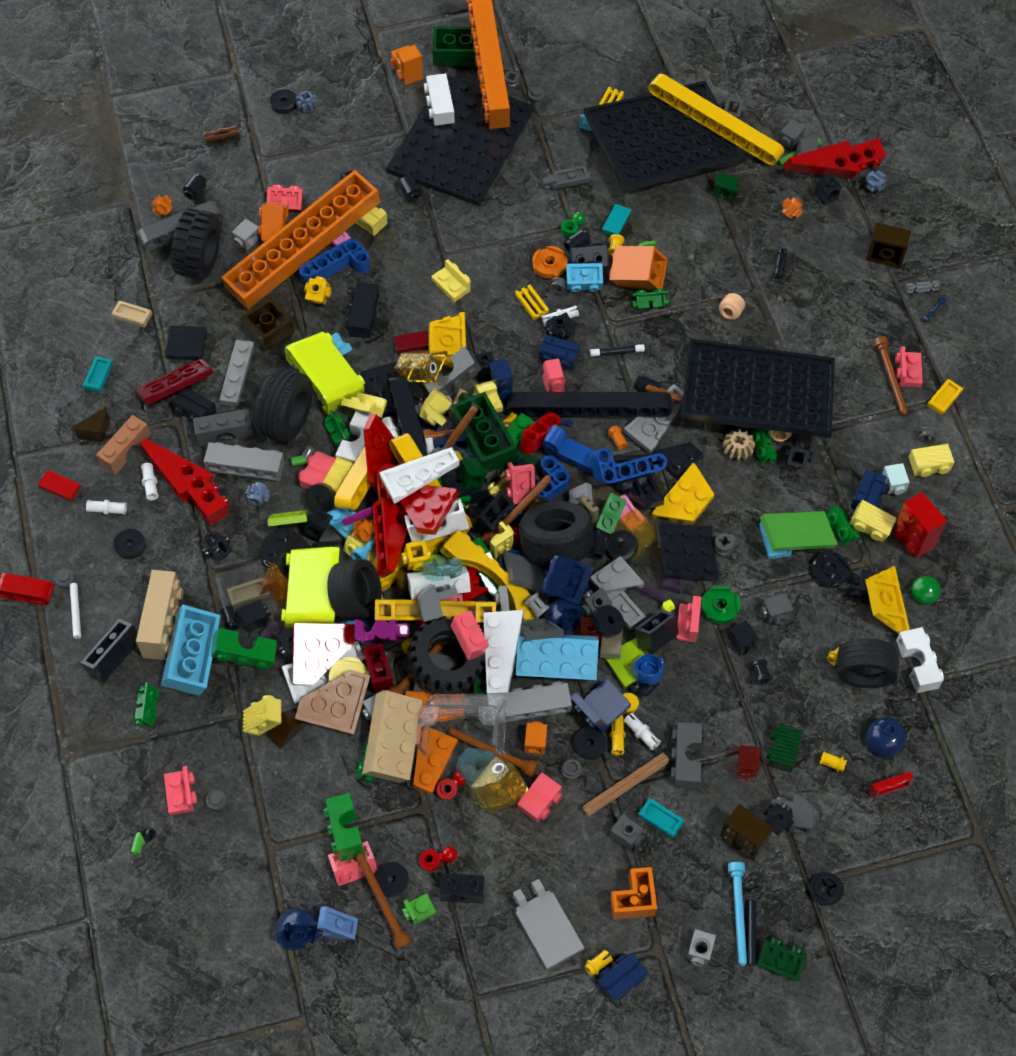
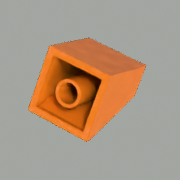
(638, 267)

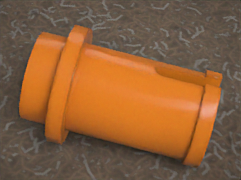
(618, 438)

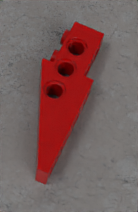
(850, 159)
(174, 471)
(389, 528)

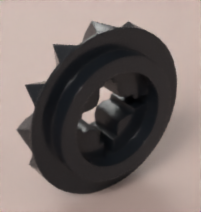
(829, 880)

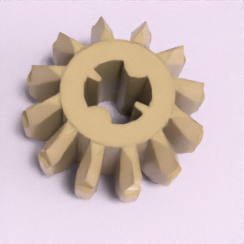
(738, 444)

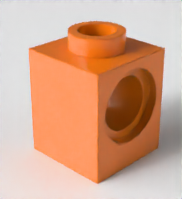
(535, 738)

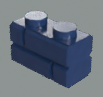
(559, 349)
(502, 377)
(870, 489)
(622, 977)

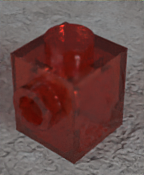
(588, 629)
(748, 761)

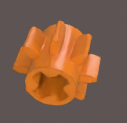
(161, 205)
(792, 207)
(364, 529)

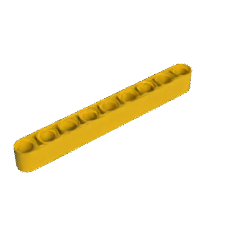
(716, 119)

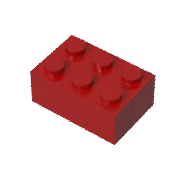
(919, 525)

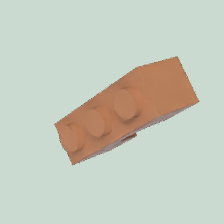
(113, 454)

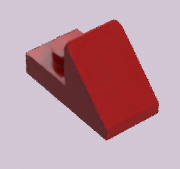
(476, 591)

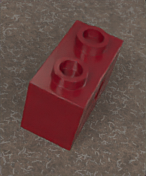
(378, 667)

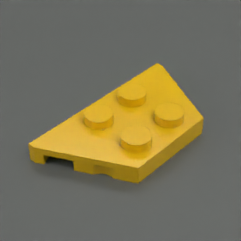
(447, 336)
(686, 498)
(887, 599)

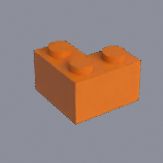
(407, 64)
(273, 218)
(639, 900)

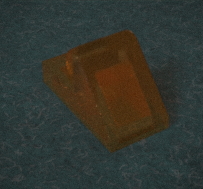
(275, 581)

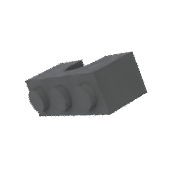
(464, 368)
(233, 422)
(686, 772)

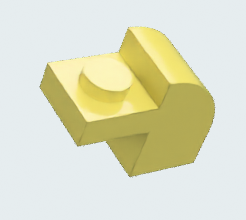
(491, 391)
(435, 407)

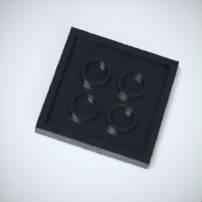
(376, 385)
(686, 552)

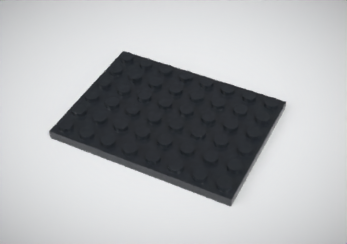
(656, 142)
(461, 155)
(759, 388)

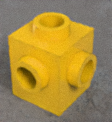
(317, 296)
(415, 555)

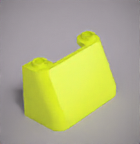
(326, 368)
(307, 586)

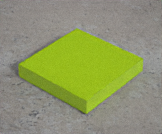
(287, 518)
(622, 666)

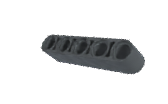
(163, 231)

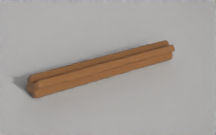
(625, 784)

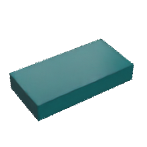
(616, 220)
(98, 374)
(661, 818)

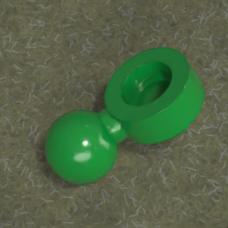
(569, 227)

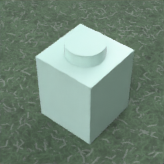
(896, 479)

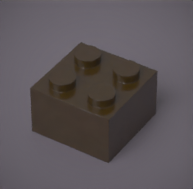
(888, 245)
(268, 324)
(746, 832)

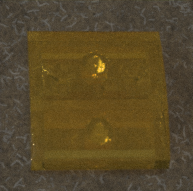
(640, 527)

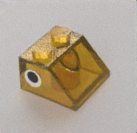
(420, 365)
(499, 785)

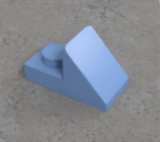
(337, 924)

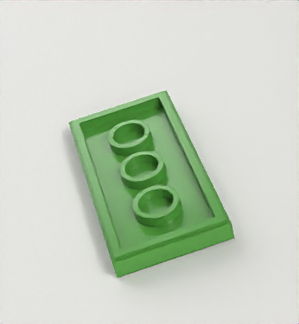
(798, 531)

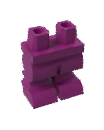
(381, 629)

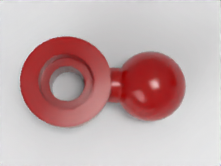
(457, 780)
(448, 855)

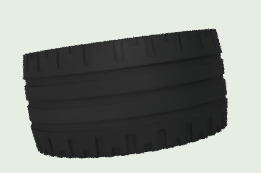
(353, 589)
(867, 663)

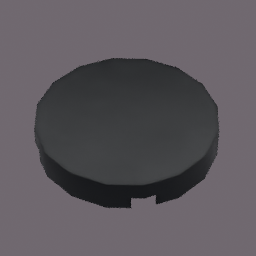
(830, 570)

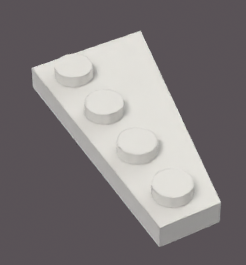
(413, 475)
(502, 634)
(301, 690)

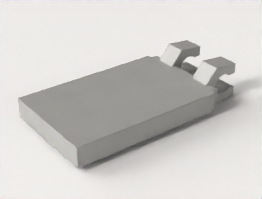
(547, 926)

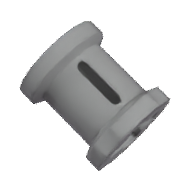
(536, 605)

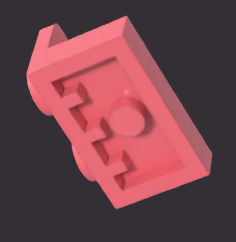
(292, 195)
(909, 368)
(520, 481)
(689, 620)
(179, 791)
(350, 869)

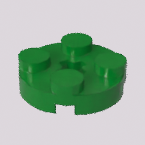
(720, 615)

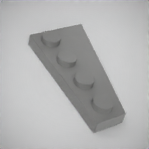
(650, 430)

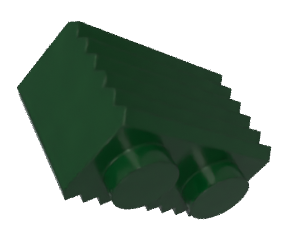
(785, 747)

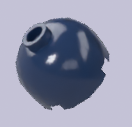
(564, 614)
(886, 737)
(296, 929)

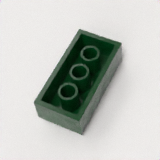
(453, 46)
(485, 433)

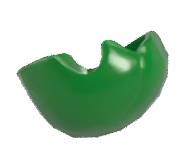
(925, 590)

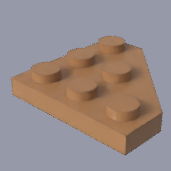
(335, 703)

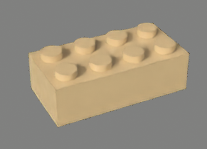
(159, 614)
(392, 737)

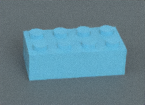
(190, 650)
(558, 657)

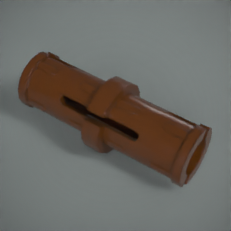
(210, 136)

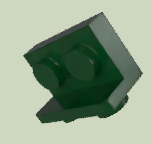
(782, 958)

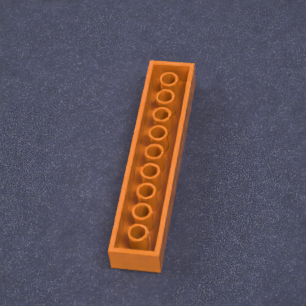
(489, 63)
(301, 239)

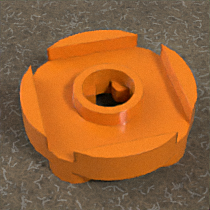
(546, 270)

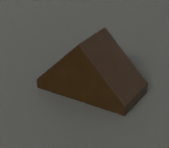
(93, 427)
(289, 727)

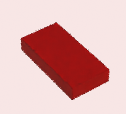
(59, 485)
(890, 785)

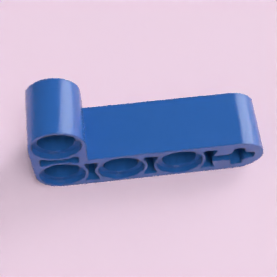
(330, 262)
(568, 450)
(630, 467)
(556, 487)

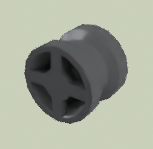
(720, 547)

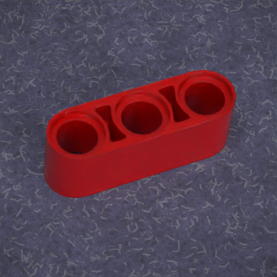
(535, 434)
(26, 589)

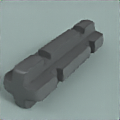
(922, 286)

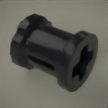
(761, 672)

